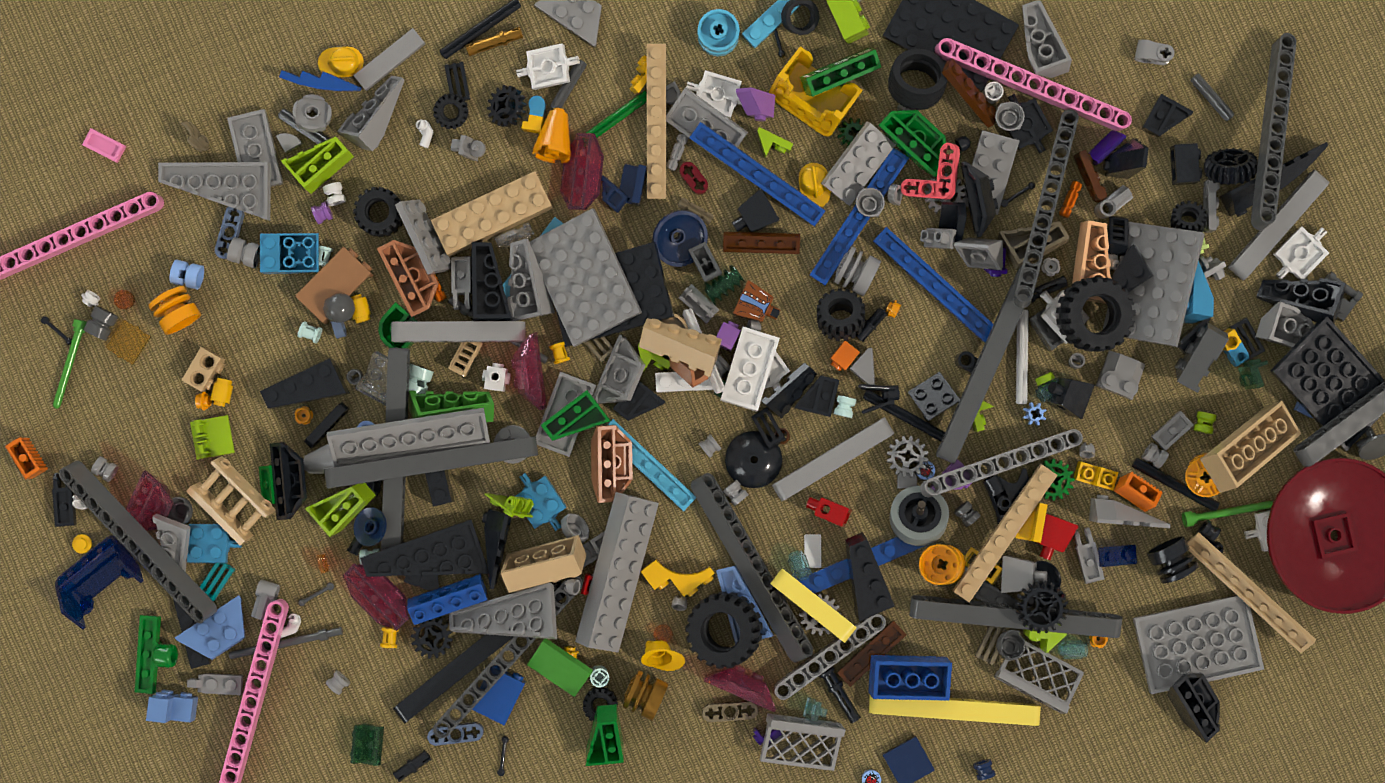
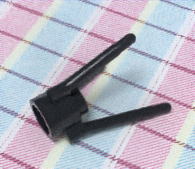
(889, 393)

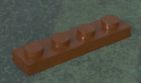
(969, 92)
(761, 242)
(879, 645)

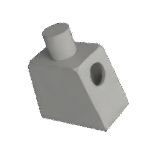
(1018, 573)

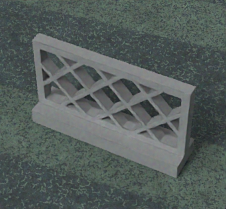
(1036, 692)
(809, 727)

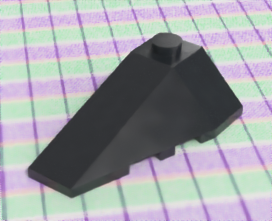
(1127, 160)
(1312, 298)
(496, 534)

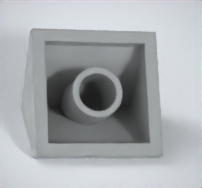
(981, 253)

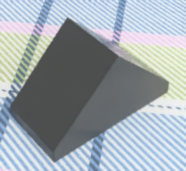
(705, 262)

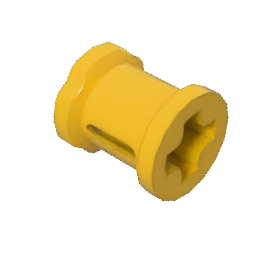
(559, 353)
(389, 638)

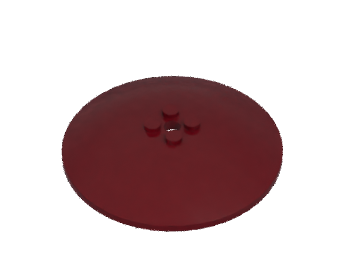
(1326, 573)

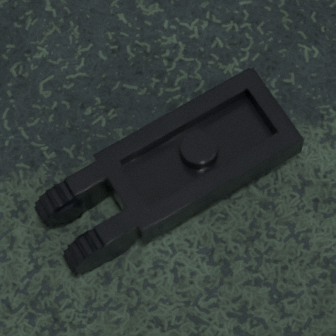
(62, 504)

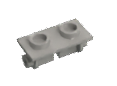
(698, 303)

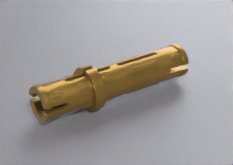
(488, 43)

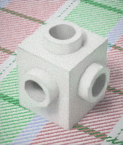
(500, 383)

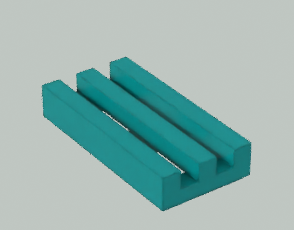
(225, 565)

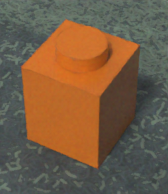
(844, 356)

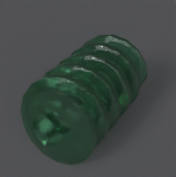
(723, 284)

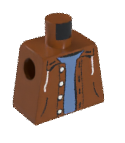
(755, 304)

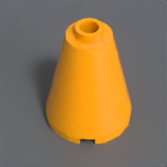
(554, 138)

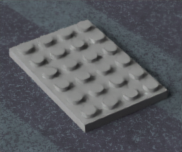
(584, 278)
(1163, 298)
(1198, 638)

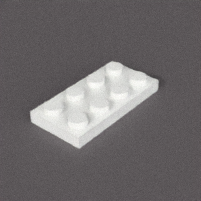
(750, 369)

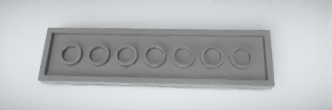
(408, 437)

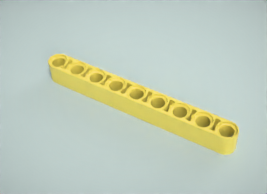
(960, 710)

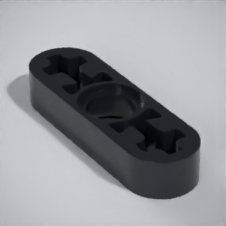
(326, 425)

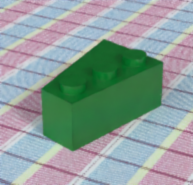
(575, 417)
(605, 739)

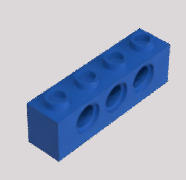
(447, 599)

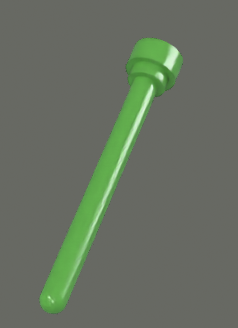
(78, 328)
(1190, 519)

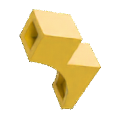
(687, 584)

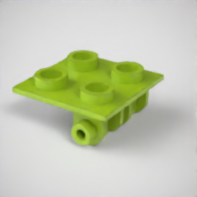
(212, 437)
(512, 505)

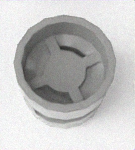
(242, 252)

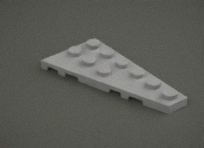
(233, 184)
(518, 614)

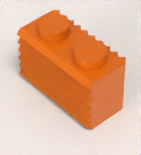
(26, 457)
(1138, 491)

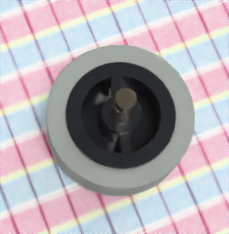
(918, 518)

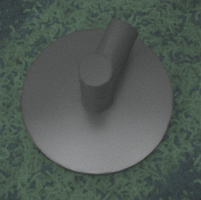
(1371, 446)

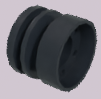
(1174, 564)

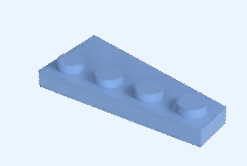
(732, 581)

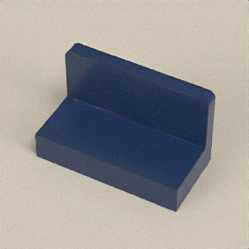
(633, 182)

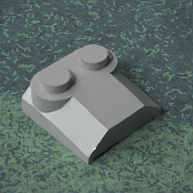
(1120, 375)

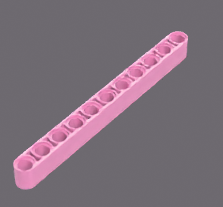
(1042, 83)
(74, 238)
(255, 692)

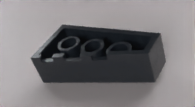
(488, 294)
(306, 386)
(867, 582)

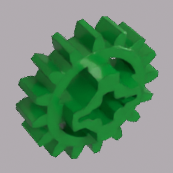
(1064, 475)

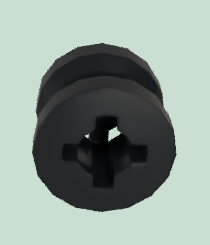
(1209, 531)

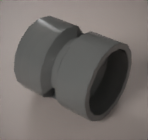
(100, 323)

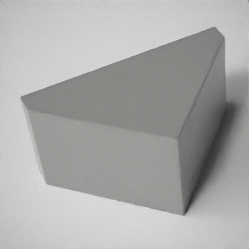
(864, 367)

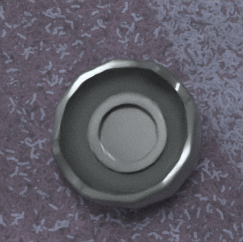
(339, 308)
(181, 510)
(1011, 645)

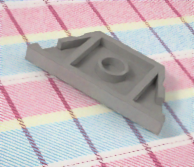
(577, 16)
(620, 374)

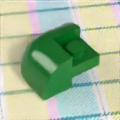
(394, 314)

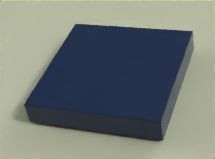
(908, 761)

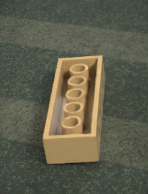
(492, 214)
(1250, 447)

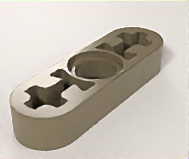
(714, 706)

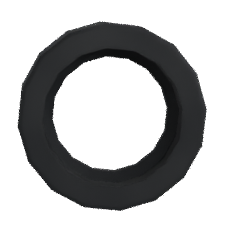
(814, 17)

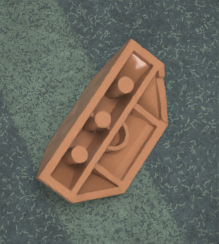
(409, 276)
(610, 462)

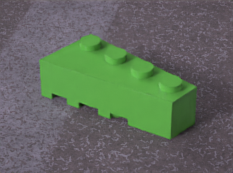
(434, 404)

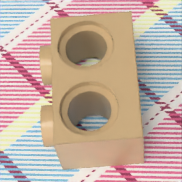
(199, 366)

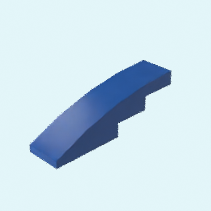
(325, 82)

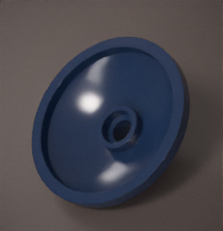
(690, 231)

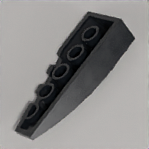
(1242, 197)

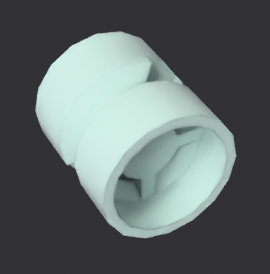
(423, 377)

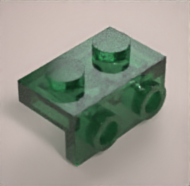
(1250, 374)
(367, 744)

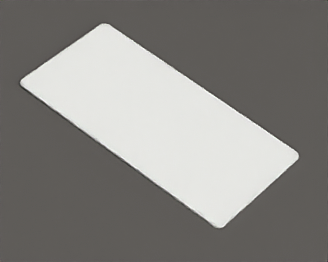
(812, 549)

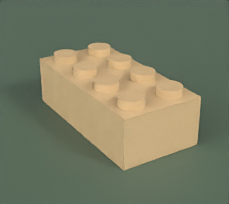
(543, 564)

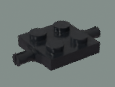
(1034, 125)

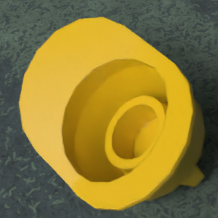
(341, 61)
(810, 183)
(660, 656)

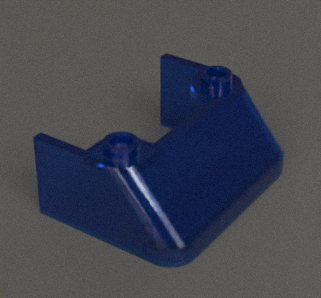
(91, 575)

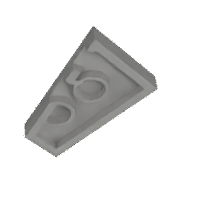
(173, 538)

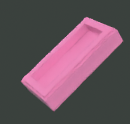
(104, 145)

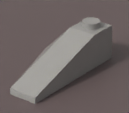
(1043, 42)
(371, 121)
(527, 288)
(1283, 325)
(1114, 512)

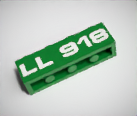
(840, 72)

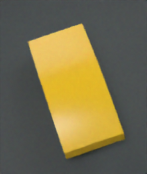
(640, 80)
(1095, 475)

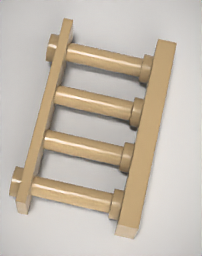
(215, 508)

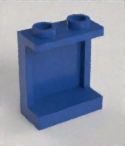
(501, 698)

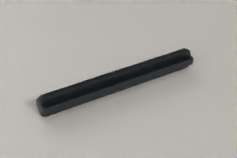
(480, 28)
(905, 416)
(1173, 483)

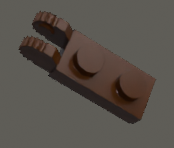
(1089, 176)

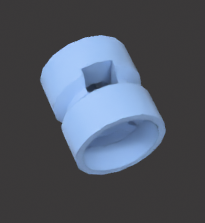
(183, 273)

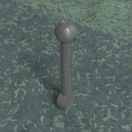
(330, 586)

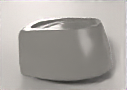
(1009, 116)
(870, 202)
(575, 525)

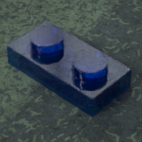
(1117, 555)

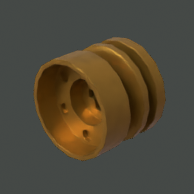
(645, 695)

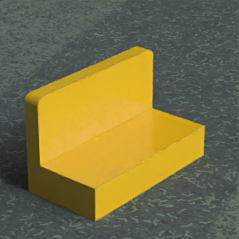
(1033, 527)

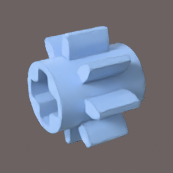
(1039, 411)

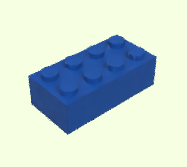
(910, 677)

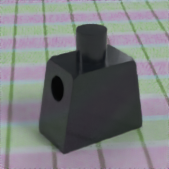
(755, 213)
(1071, 396)

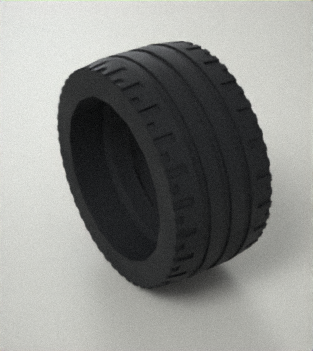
(910, 96)

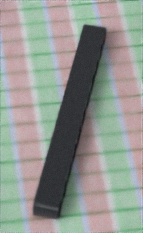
(453, 672)

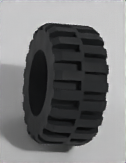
(1119, 314)
(704, 644)

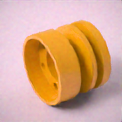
(173, 308)
(1195, 482)
(933, 558)

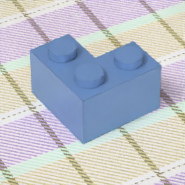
(169, 706)

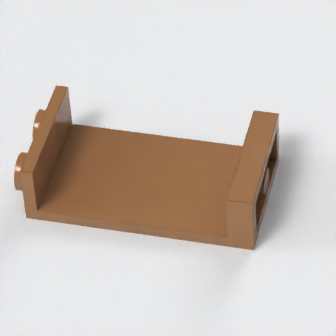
(340, 275)

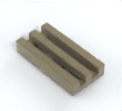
(606, 353)
(993, 657)

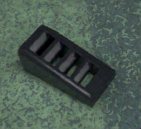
(1118, 246)

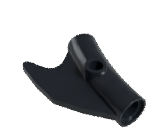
(1001, 490)

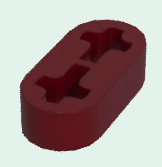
(697, 175)

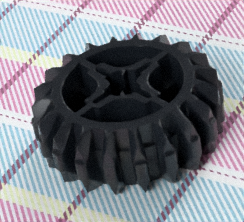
(1230, 166)
(1033, 591)

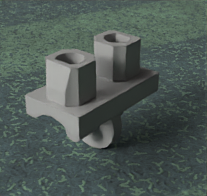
(468, 147)
(938, 238)
(1212, 267)

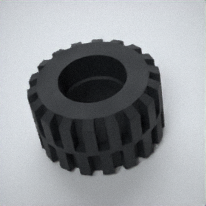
(363, 207)
(838, 301)

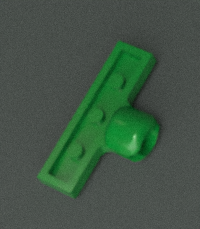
(151, 654)

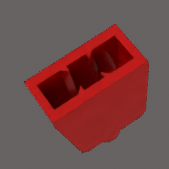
(838, 514)
(1056, 535)

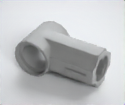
(1114, 202)
(266, 593)

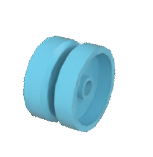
(716, 21)

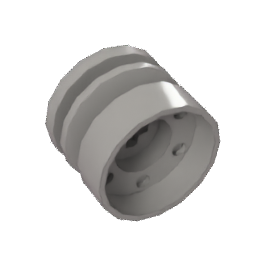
(857, 271)

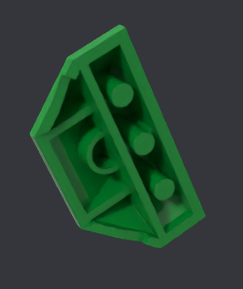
(915, 138)

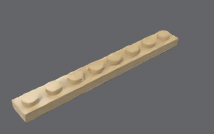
(656, 121)
(1004, 533)
(1250, 593)

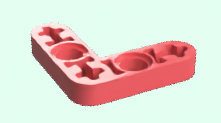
(938, 185)

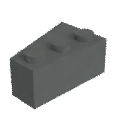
(1200, 356)

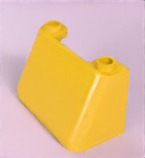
(819, 112)

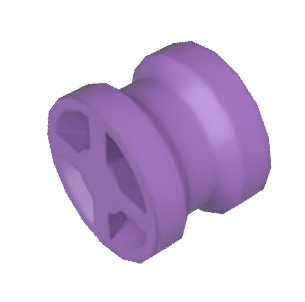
(322, 212)

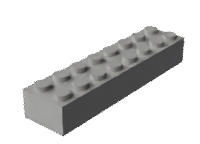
(616, 572)

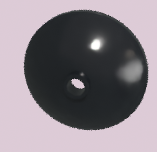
(748, 473)

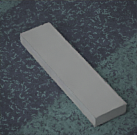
(389, 59)

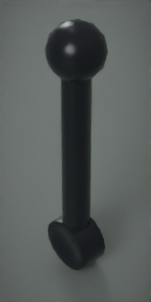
(781, 53)
(1031, 185)
(45, 320)
(501, 771)

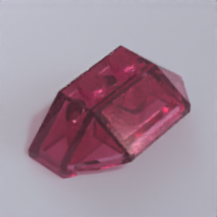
(582, 173)
(529, 372)
(148, 499)
(377, 597)
(743, 685)

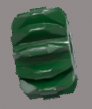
(846, 129)

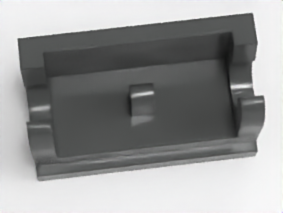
(1045, 332)

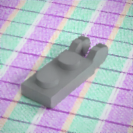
(1210, 203)
(461, 280)
(1088, 558)

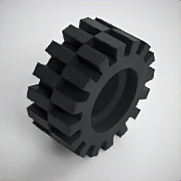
(462, 111)
(1189, 210)
(594, 694)

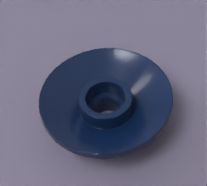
(364, 525)

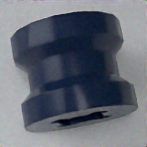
(984, 769)

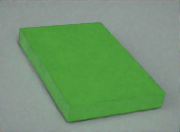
(559, 667)

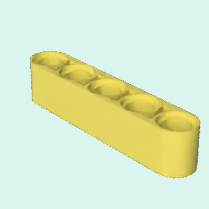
(813, 605)

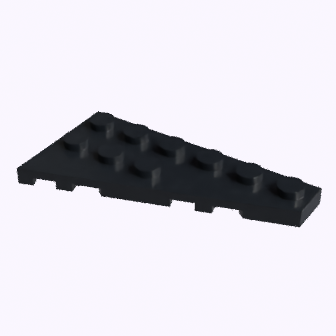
(437, 553)

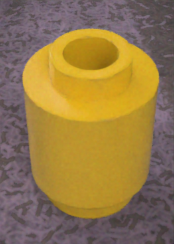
(362, 310)
(221, 392)

